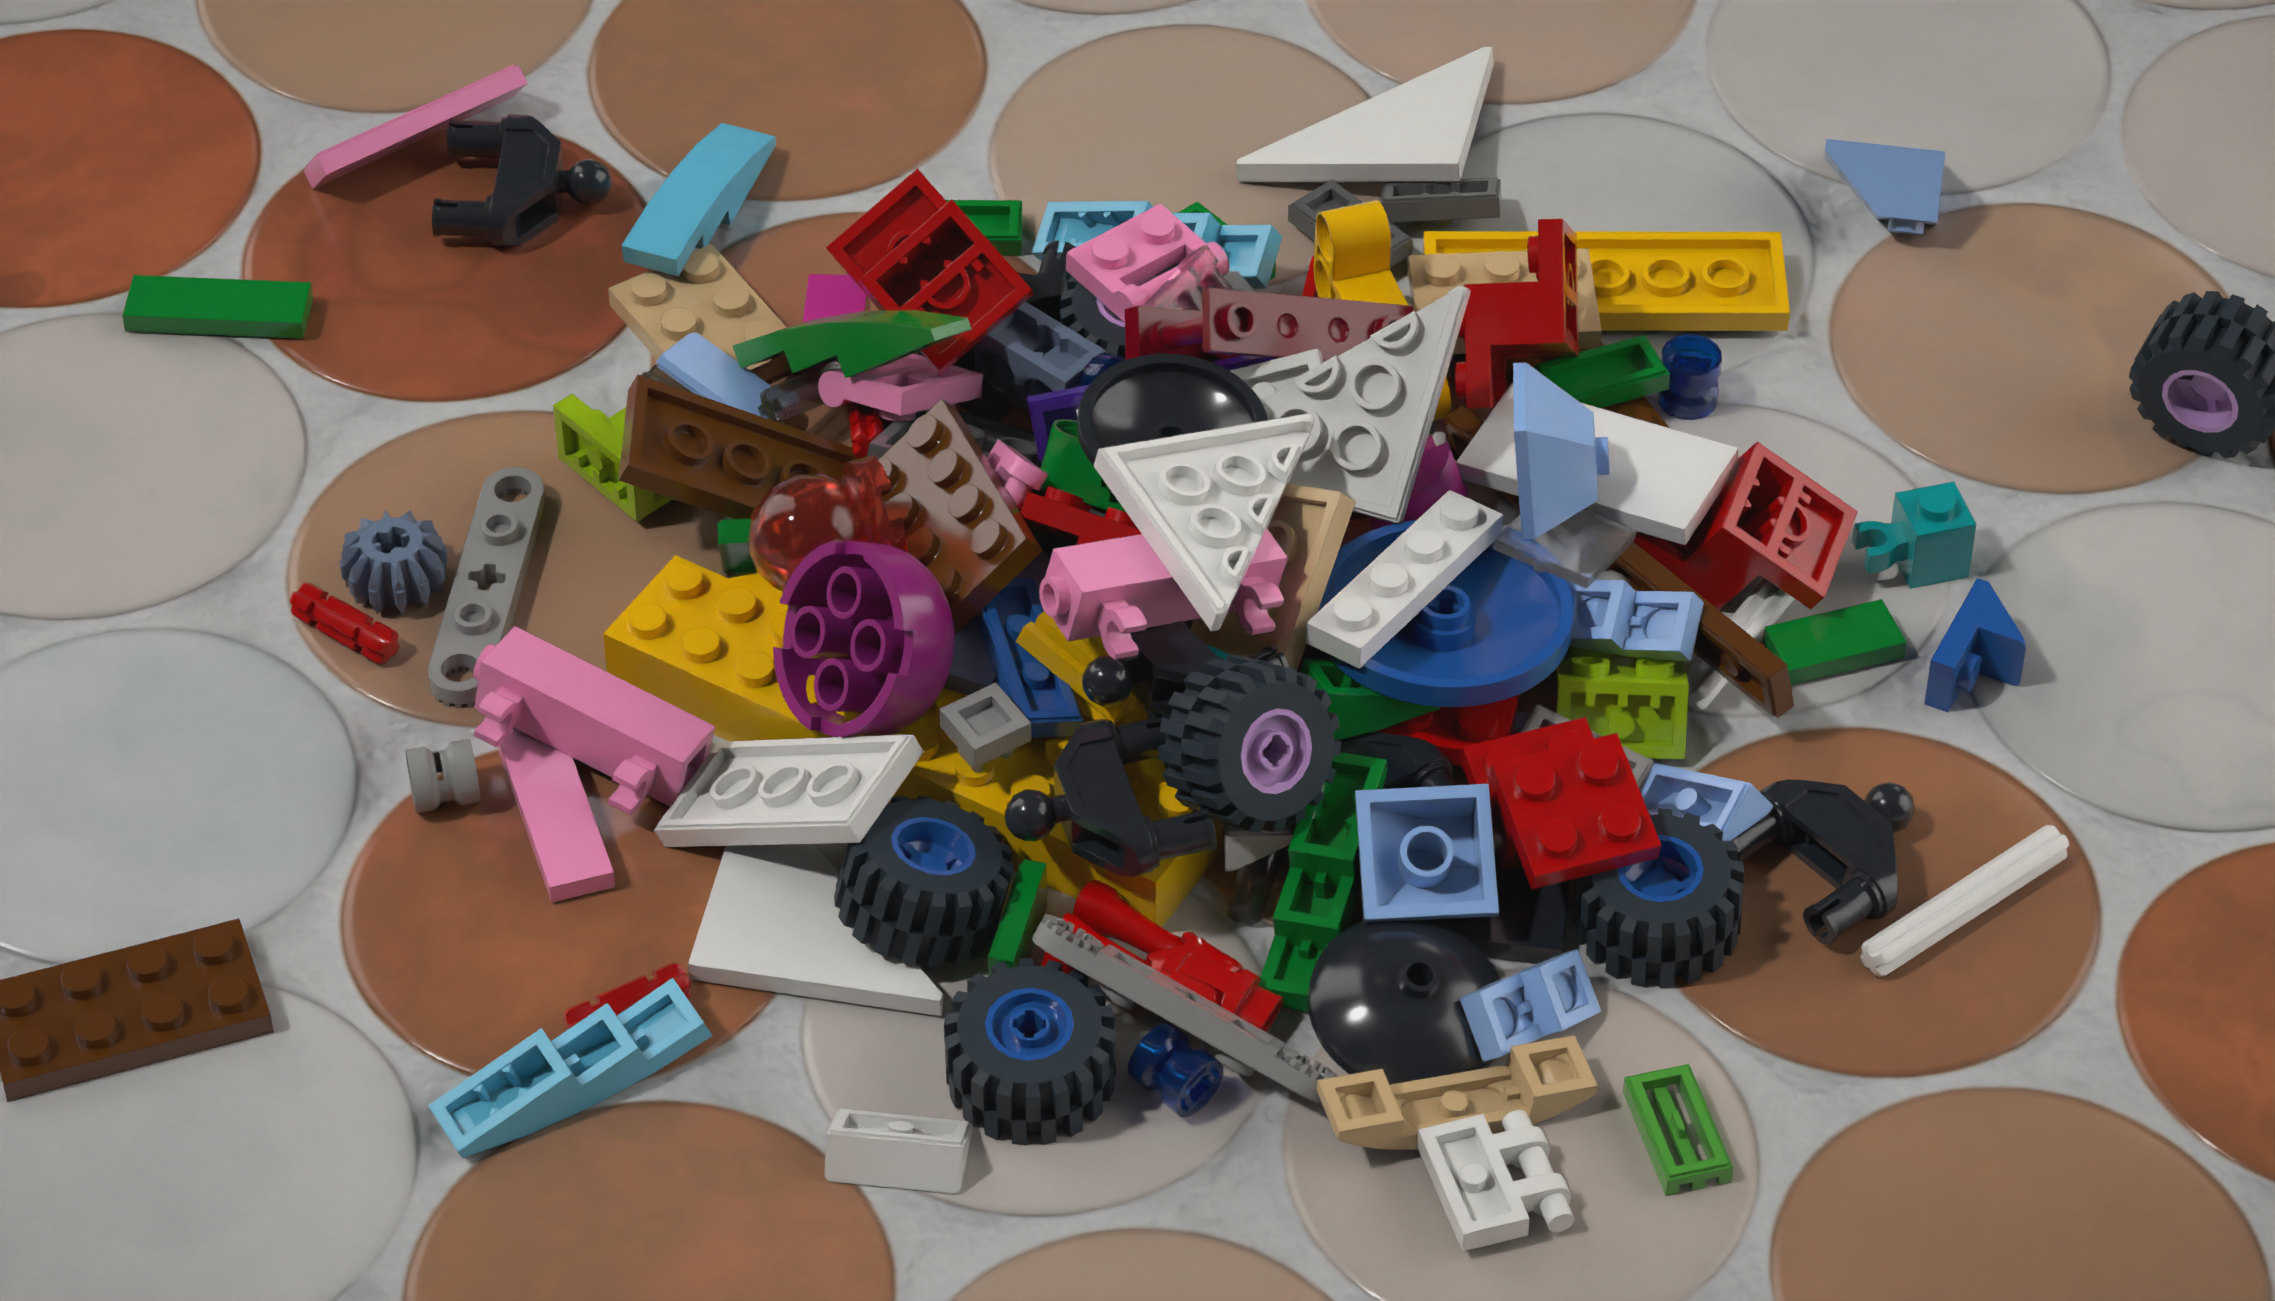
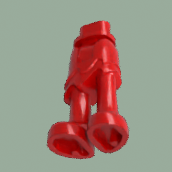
(1183, 959)

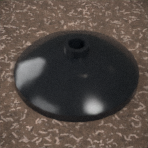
(1162, 399)
(1378, 1019)

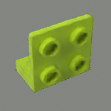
(593, 449)
(1628, 697)

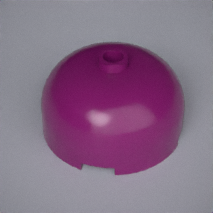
(870, 633)

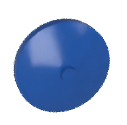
(1476, 641)

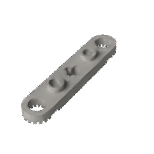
(496, 551)
(1132, 982)

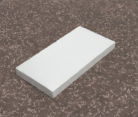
(1657, 476)
(789, 791)

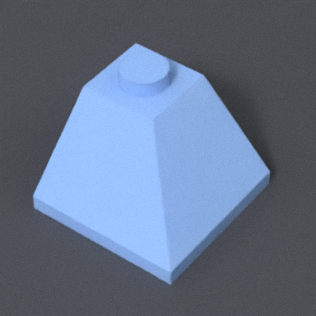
(1891, 181)
(1554, 452)
(1426, 853)

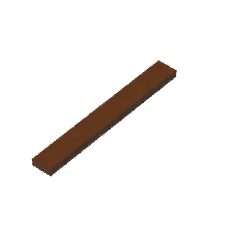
(1718, 638)

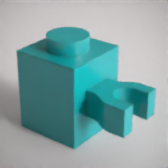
(1927, 536)

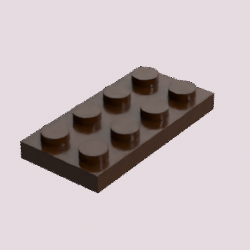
(714, 451)
(956, 511)
(129, 1009)

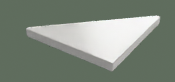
(1398, 136)
(1375, 409)
(1206, 500)
(779, 932)

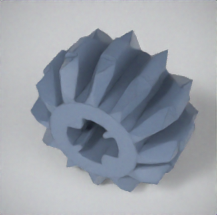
(393, 562)

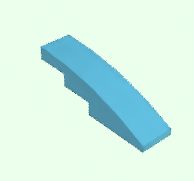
(697, 197)
(1248, 247)
(558, 1078)

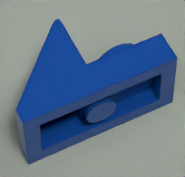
(1976, 643)

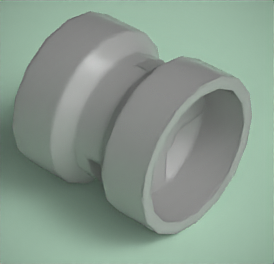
(458, 775)

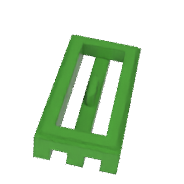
(1691, 1170)

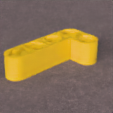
(1354, 262)

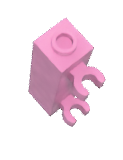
(1125, 588)
(589, 716)

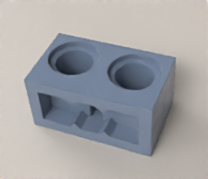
(1033, 355)

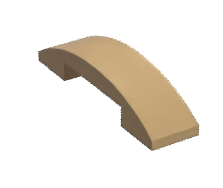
(1539, 1079)

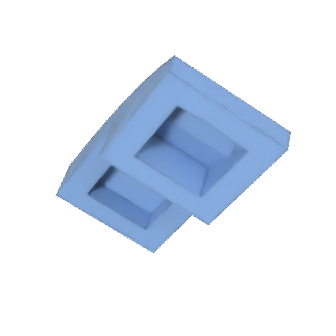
(1635, 623)
(1530, 1004)

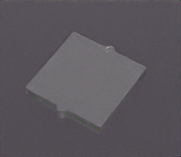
(1572, 550)

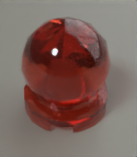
(819, 510)

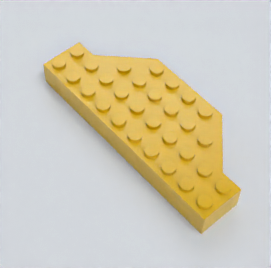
(710, 652)

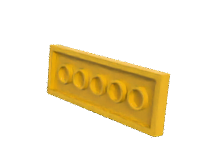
(1665, 276)

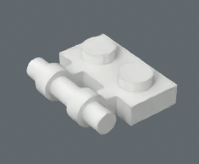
(1475, 1183)

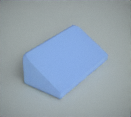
(712, 373)
(1715, 799)

